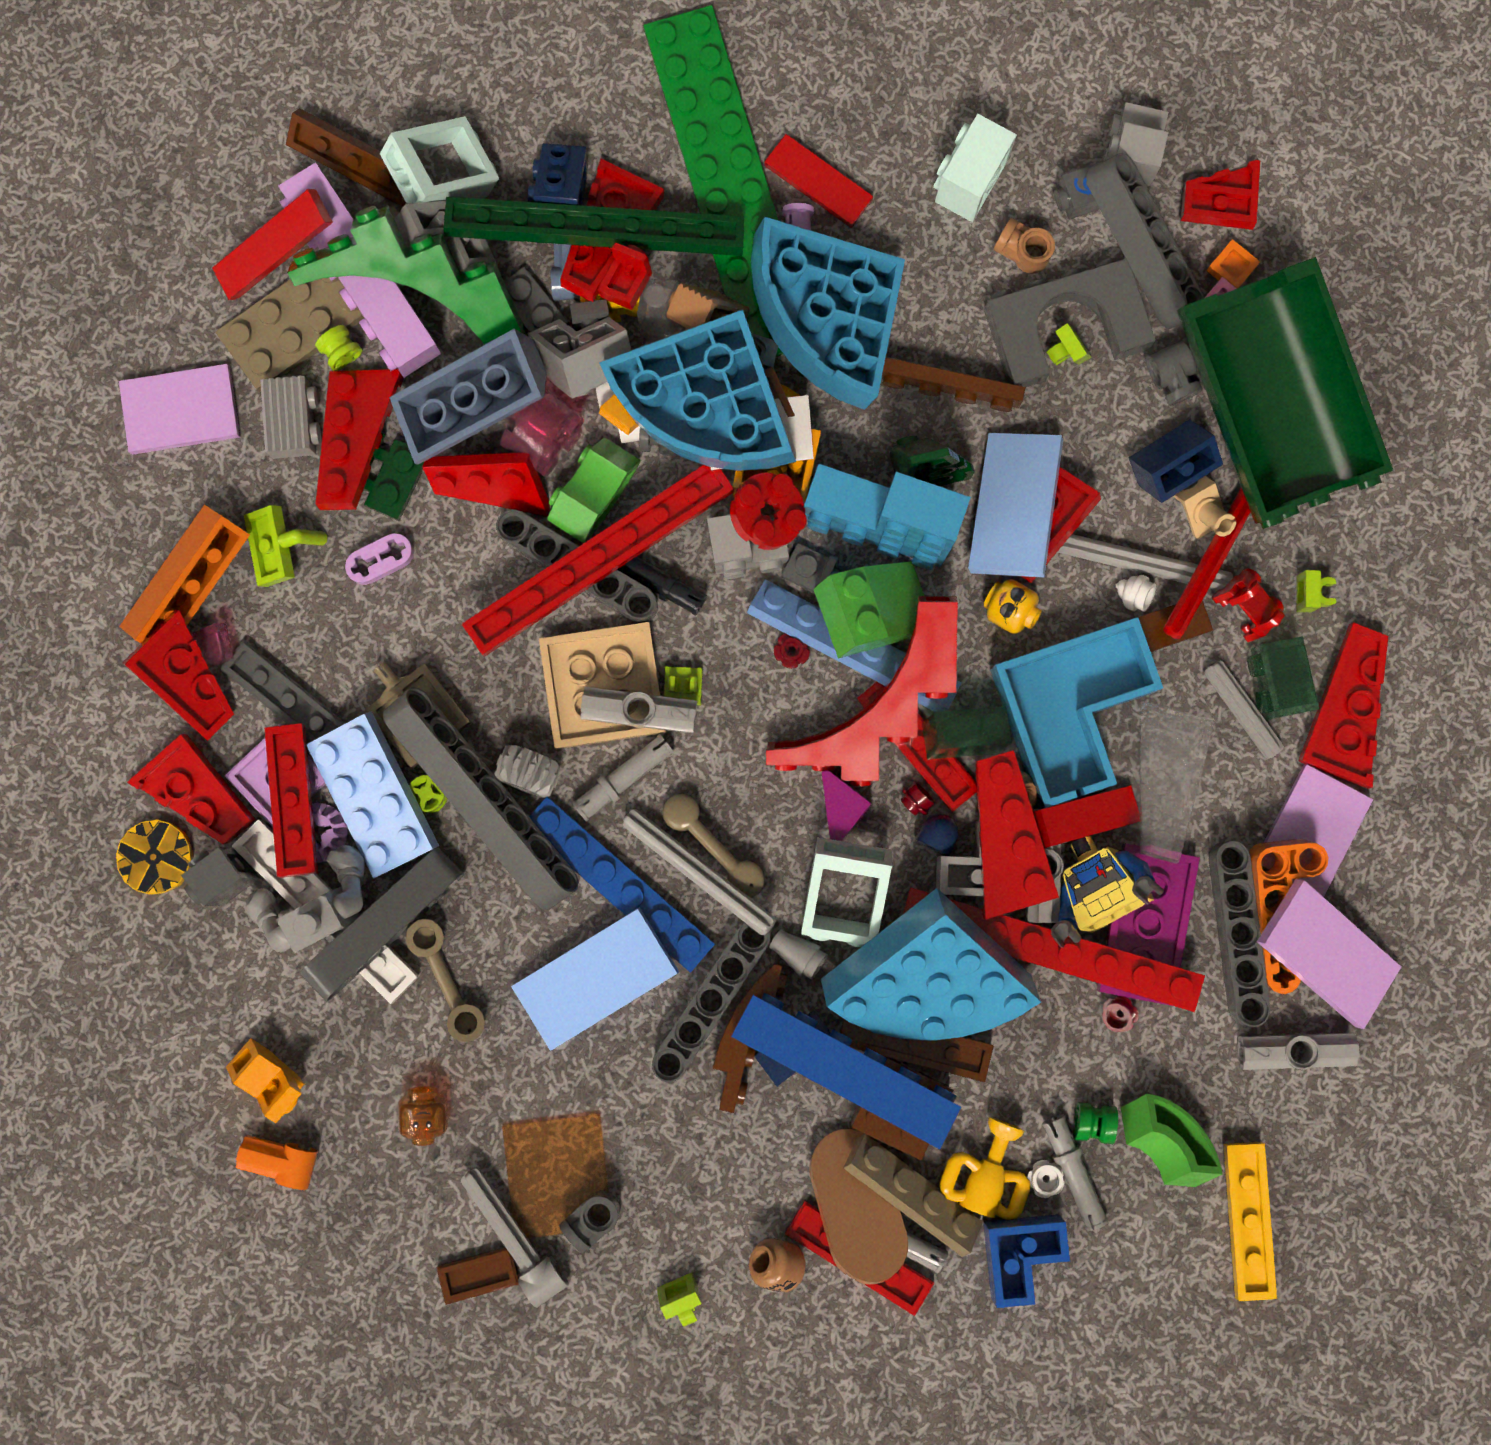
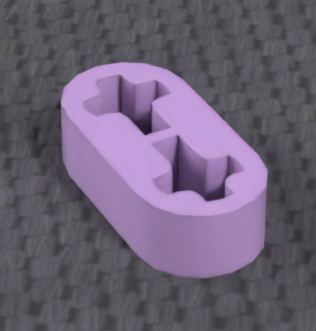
(383, 566)

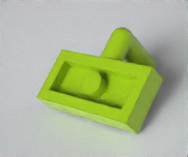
(271, 544)

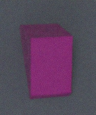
(843, 806)

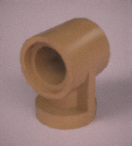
(1017, 237)

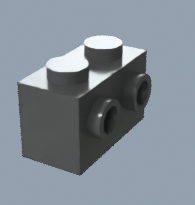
(218, 877)

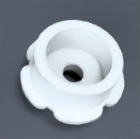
(1055, 1183)

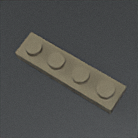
(913, 1195)

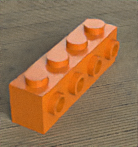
(186, 573)

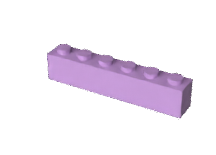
(379, 300)

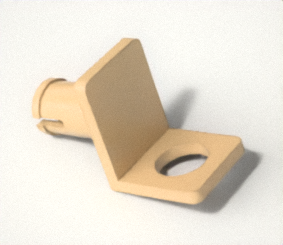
(1205, 509)

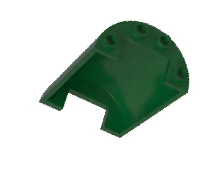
(1285, 392)

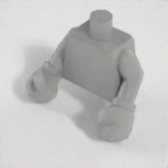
(318, 917)

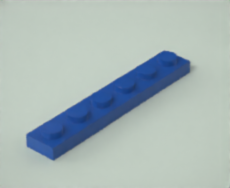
(620, 884)

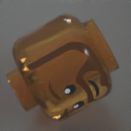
(422, 1115)

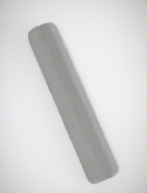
(1243, 709)

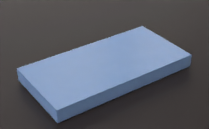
(1016, 504)
(595, 979)

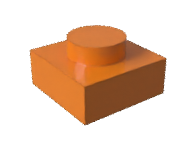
(1233, 264)

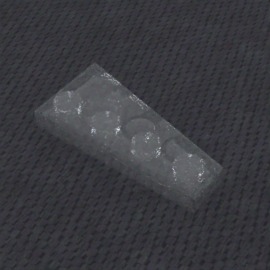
(1170, 772)

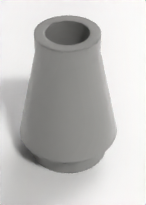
(799, 953)

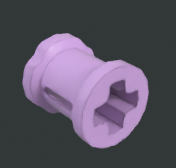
(798, 214)

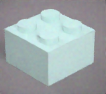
(973, 167)

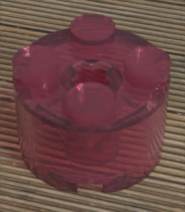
(544, 431)

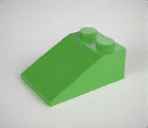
(869, 606)

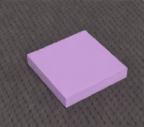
(252, 779)

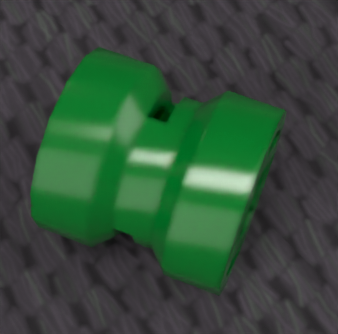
(1095, 1123)

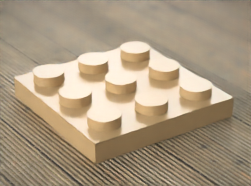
(602, 659)

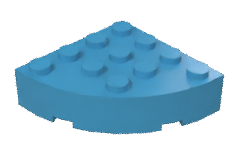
(827, 306)
(704, 396)
(930, 978)

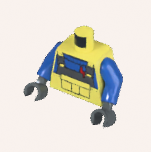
(1101, 889)

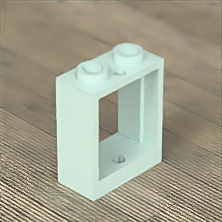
(411, 175)
(850, 859)

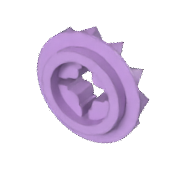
(328, 816)

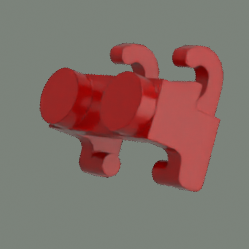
(1256, 603)

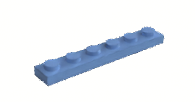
(807, 624)

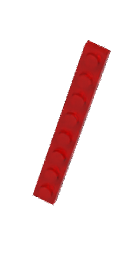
(597, 558)
(1085, 958)

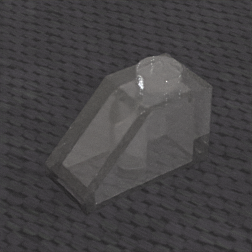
(653, 309)

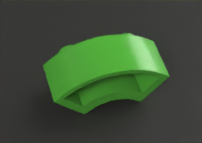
(593, 489)
(1171, 1140)

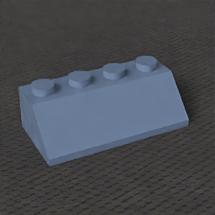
(470, 394)

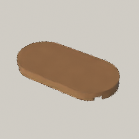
(860, 1225)

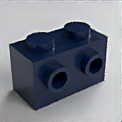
(559, 175)
(1176, 460)

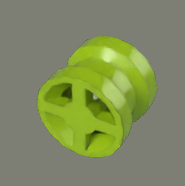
(338, 347)
(423, 792)

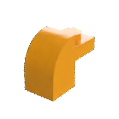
(266, 1079)

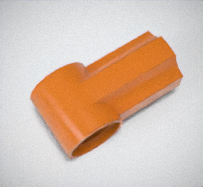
(284, 1163)

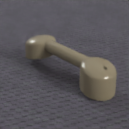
(683, 814)
(425, 940)

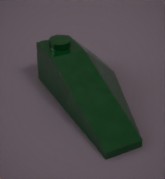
(929, 461)

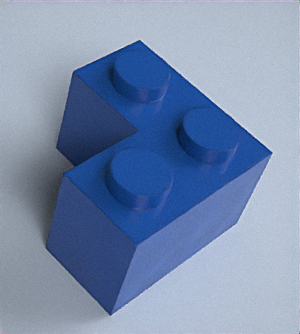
(1015, 1247)

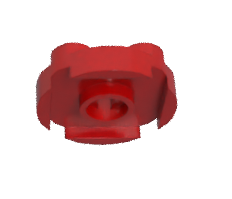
(782, 496)

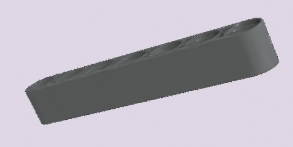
(480, 798)

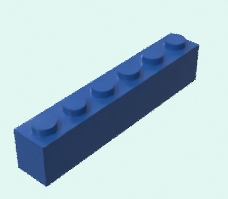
(846, 1071)

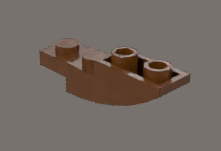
(733, 1054)

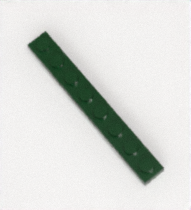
(593, 226)

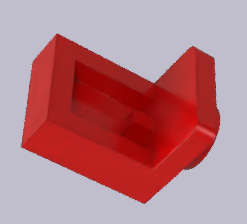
(626, 276)

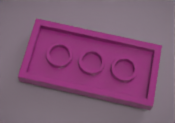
(1160, 927)

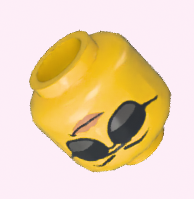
(1012, 606)

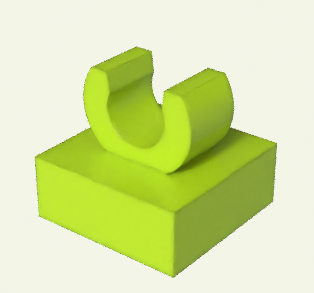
(1069, 347)
(1309, 591)
(683, 683)
(679, 1299)

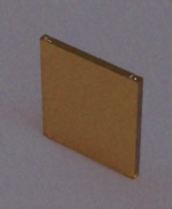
(554, 1171)

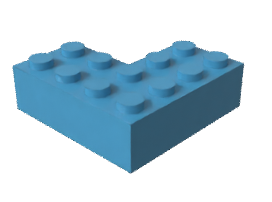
(902, 519)
(1053, 703)

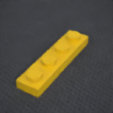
(1250, 1221)

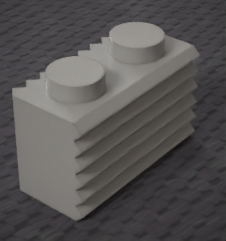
(289, 417)

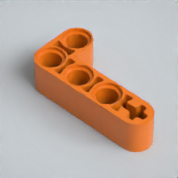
(1280, 879)

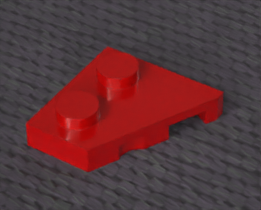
(1223, 198)

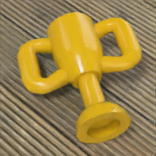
(987, 1180)

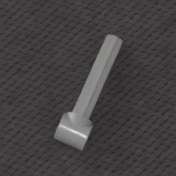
(539, 1275)

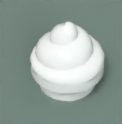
(1136, 592)

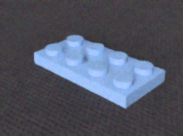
(372, 794)

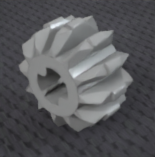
(527, 771)

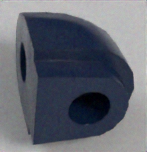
(938, 833)

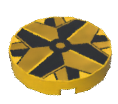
(154, 857)

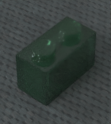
(1283, 679)
(966, 732)

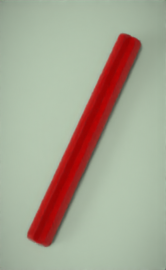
(1206, 571)

